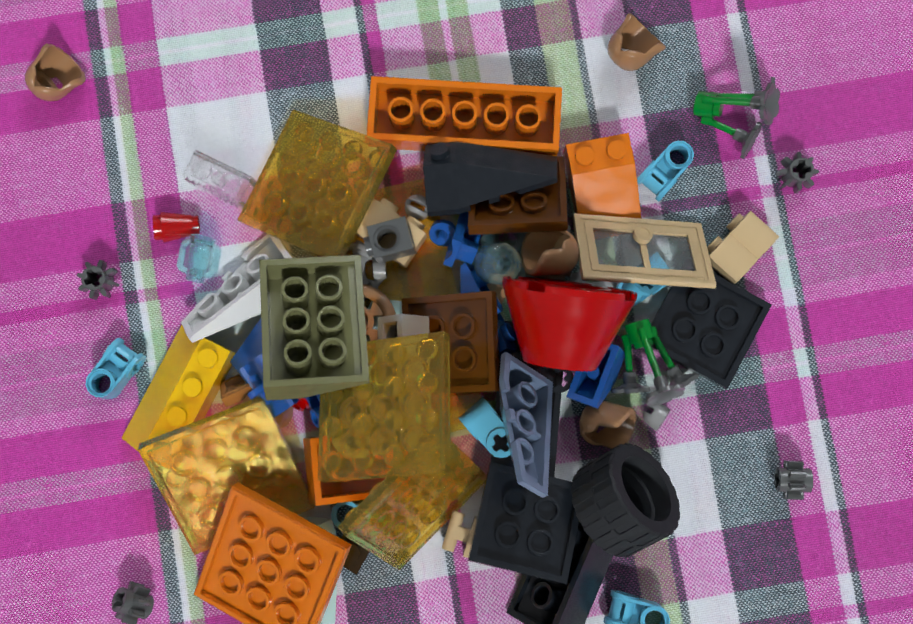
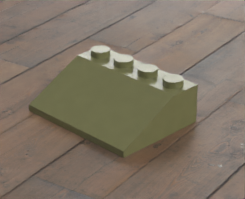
(312, 326)

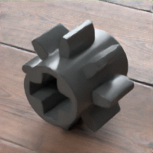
(792, 178)
(89, 278)
(793, 480)
(132, 603)

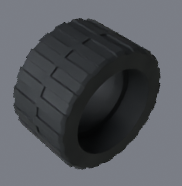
(625, 500)

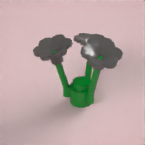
(711, 104)
(644, 336)

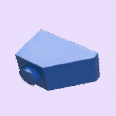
(594, 386)

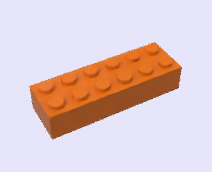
(486, 114)

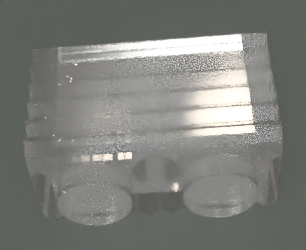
(219, 179)

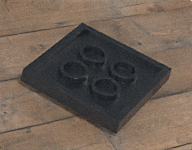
(709, 328)
(524, 530)

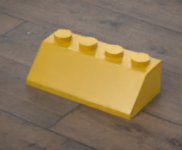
(180, 389)

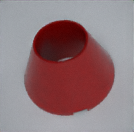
(565, 321)

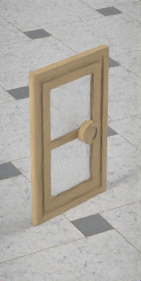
(642, 251)

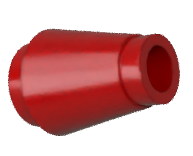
(174, 226)

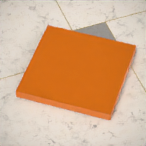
(270, 563)

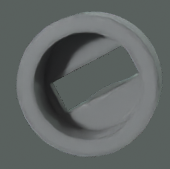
(413, 211)
(657, 417)

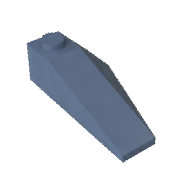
(526, 421)

